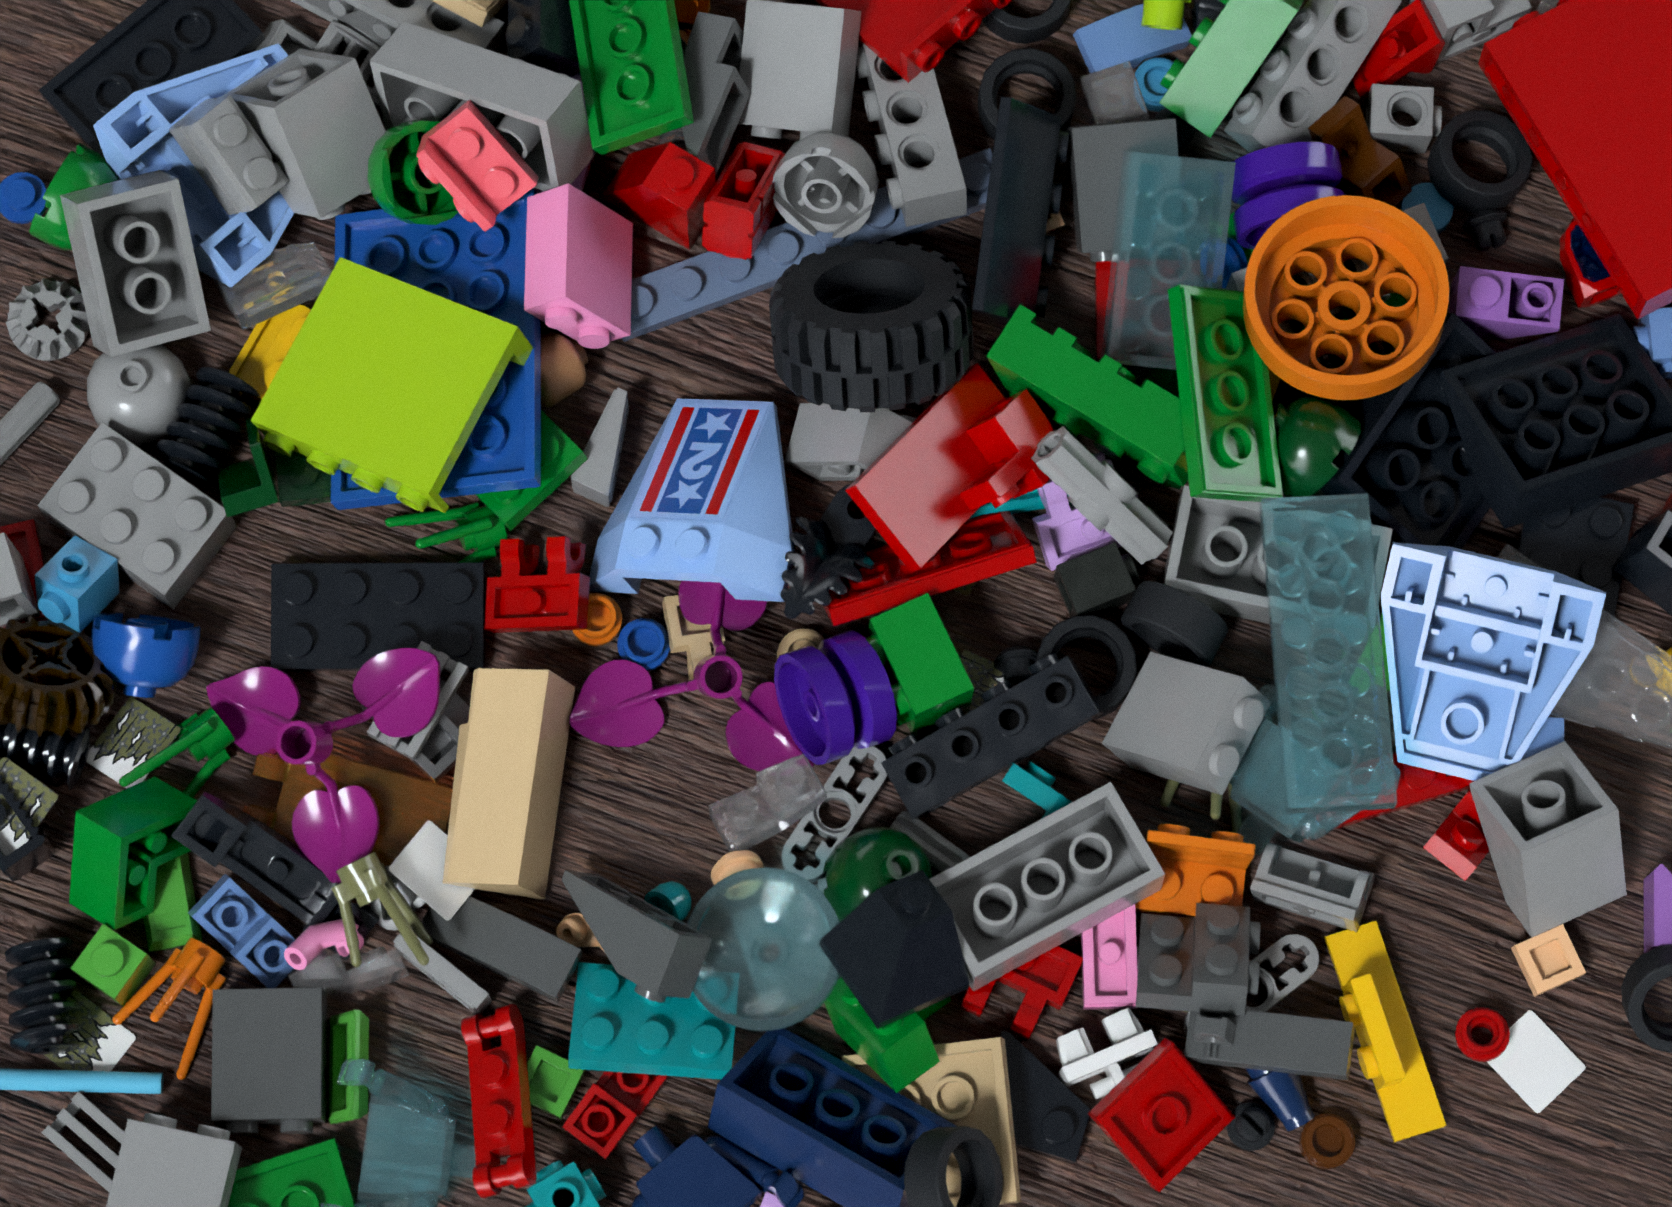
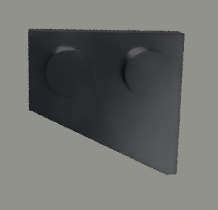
(1044, 1111)

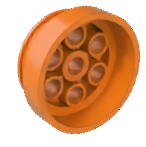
(1318, 241)

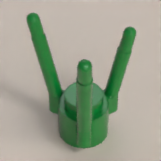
(475, 529)
(202, 737)

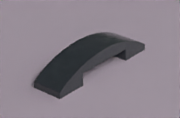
(266, 861)

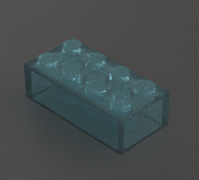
(1165, 235)

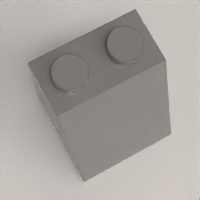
(316, 126)
(1551, 838)

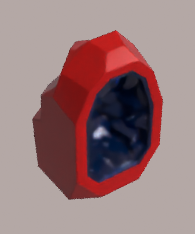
(1584, 270)

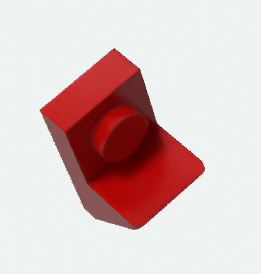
(1406, 45)

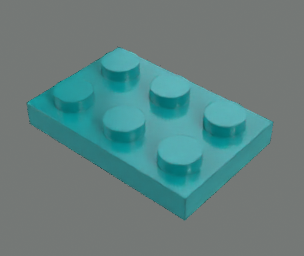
(632, 1034)

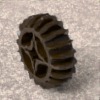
(51, 678)

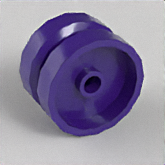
(1278, 180)
(835, 697)

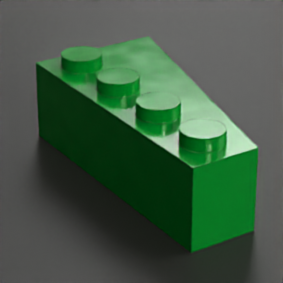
(1092, 397)

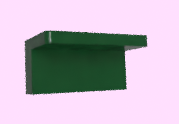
(249, 482)

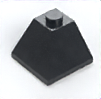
(898, 950)

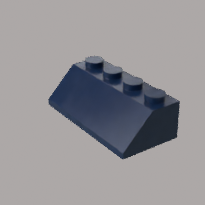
(820, 1120)

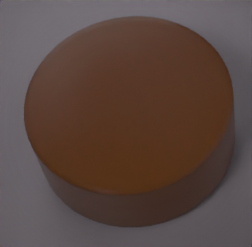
(1327, 1141)

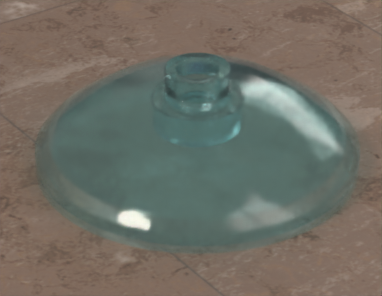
(744, 918)

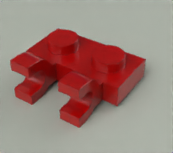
(538, 601)
(1041, 979)

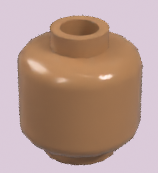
(561, 367)

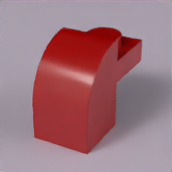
(1007, 440)

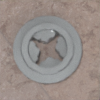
(42, 342)

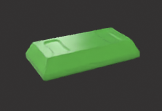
(174, 897)
(347, 1041)

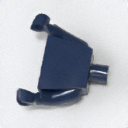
(707, 1174)

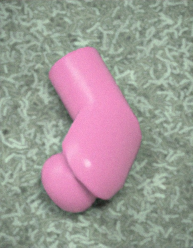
(315, 940)

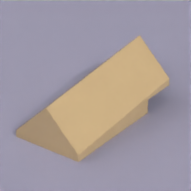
(508, 781)

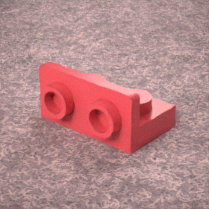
(474, 165)

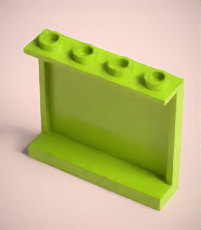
(386, 383)

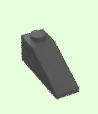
(639, 938)

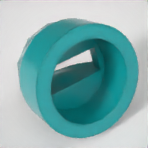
(671, 898)

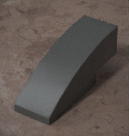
(714, 86)
(506, 946)

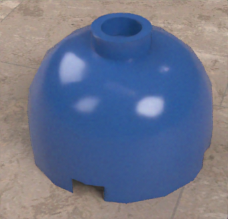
(145, 650)

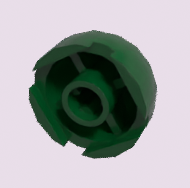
(1309, 439)
(868, 863)

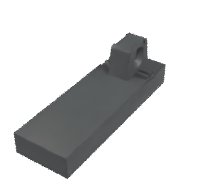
(1271, 1043)

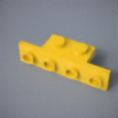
(1385, 1032)

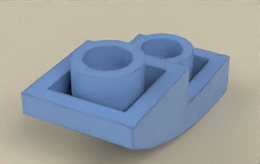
(1123, 39)
(245, 931)

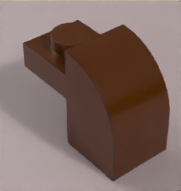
(1365, 164)

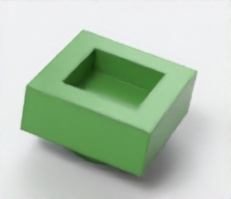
(551, 1082)

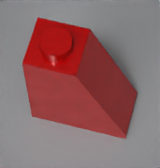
(664, 191)

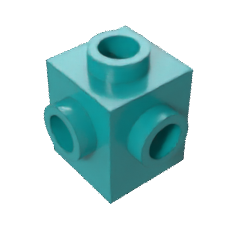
(557, 1177)

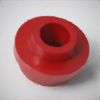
(1484, 1018)

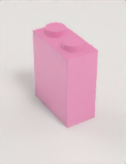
(578, 266)

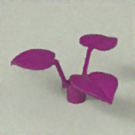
(258, 708)
(621, 708)

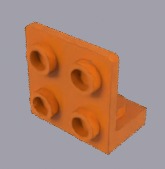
(1196, 870)

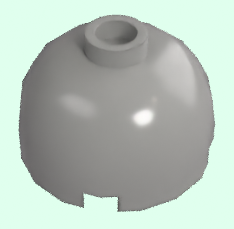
(826, 185)
(138, 392)

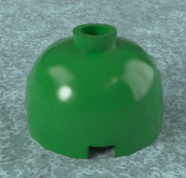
(76, 173)
(400, 183)

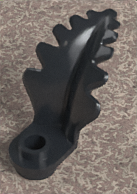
(829, 552)

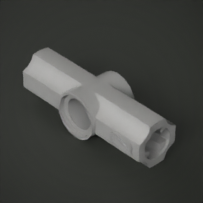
(1102, 495)

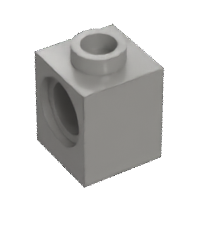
(1414, 100)

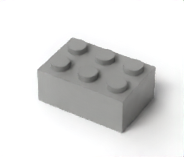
(135, 263)
(138, 514)

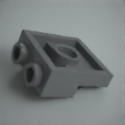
(1198, 960)

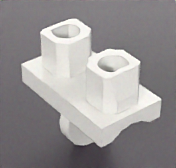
(1082, 1063)

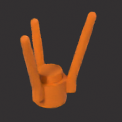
(190, 969)

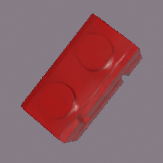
(741, 202)

